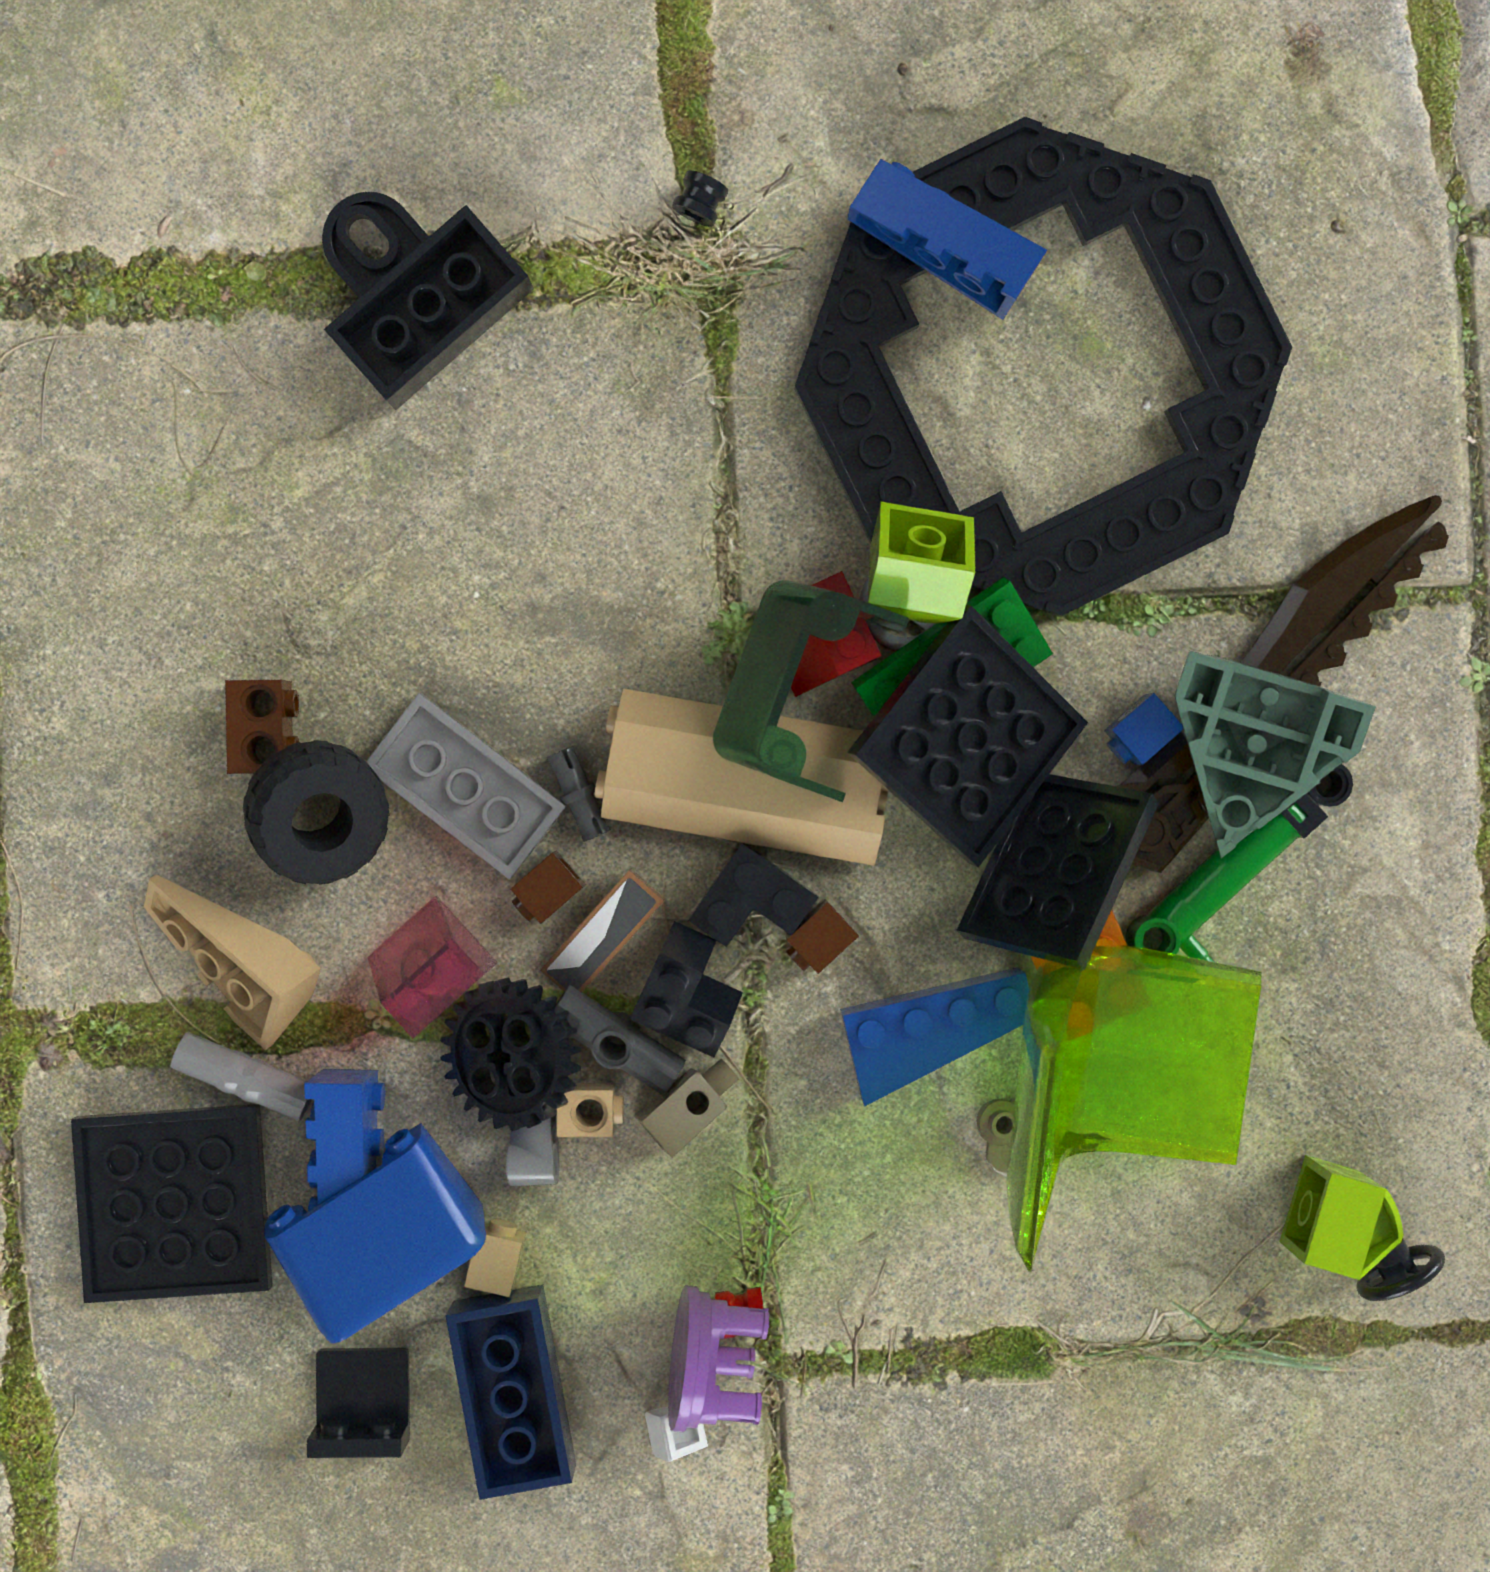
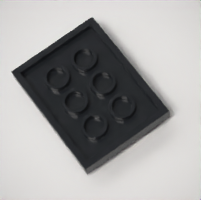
(1059, 870)

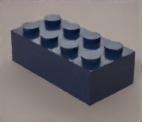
(511, 1392)

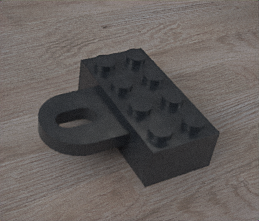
(420, 298)

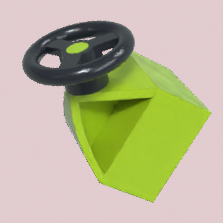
(1354, 1230)

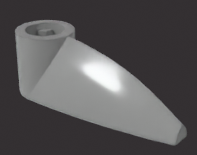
(534, 1154)

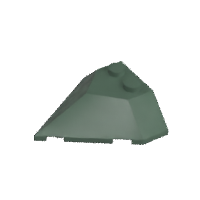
(1261, 739)

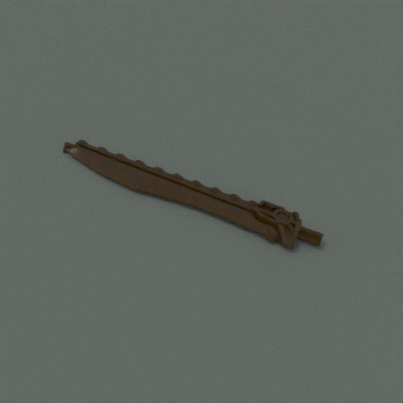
(1299, 618)

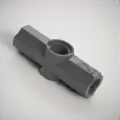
(639, 1055)

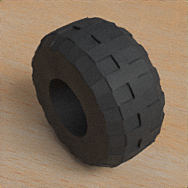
(338, 847)

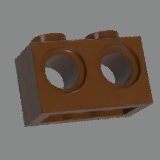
(247, 727)

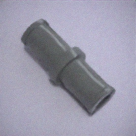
(578, 793)

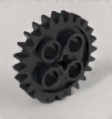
(510, 1053)

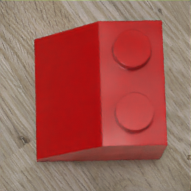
(831, 659)

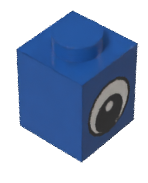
(1142, 730)

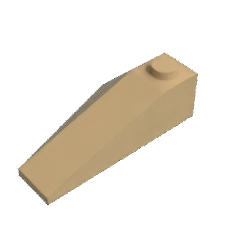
(252, 966)

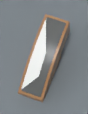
(603, 933)

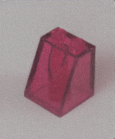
(427, 966)

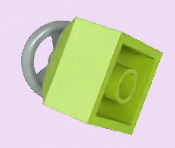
(919, 567)

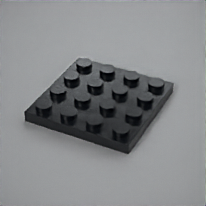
(968, 736)
(171, 1203)

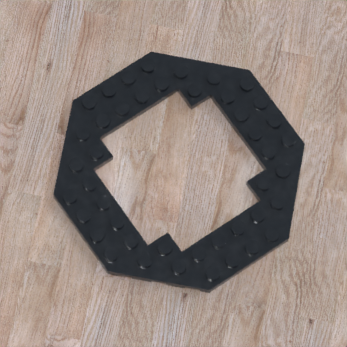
(1206, 294)

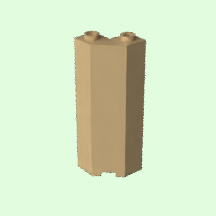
(673, 779)

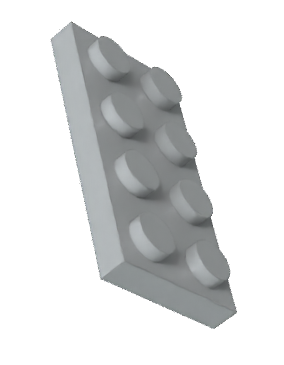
(465, 786)

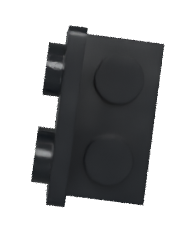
(361, 1403)

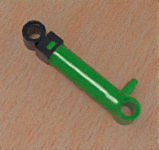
(1222, 878)

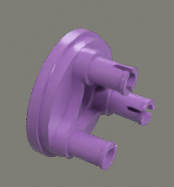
(698, 1359)

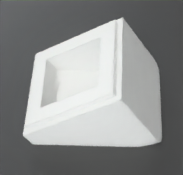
(670, 1444)

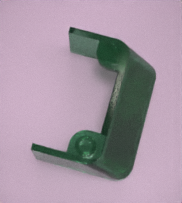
(767, 668)

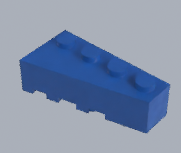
(928, 1028)
(344, 1129)

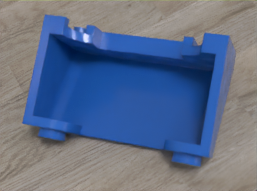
(379, 1236)

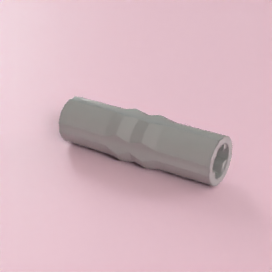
(241, 1075)

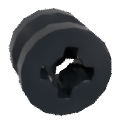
(700, 198)

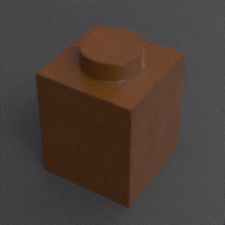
(546, 888)
(820, 938)

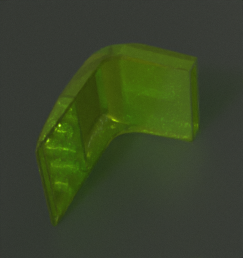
(1127, 1060)

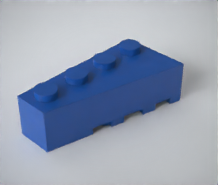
(946, 237)

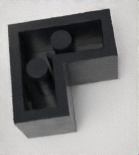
(750, 884)
(682, 999)

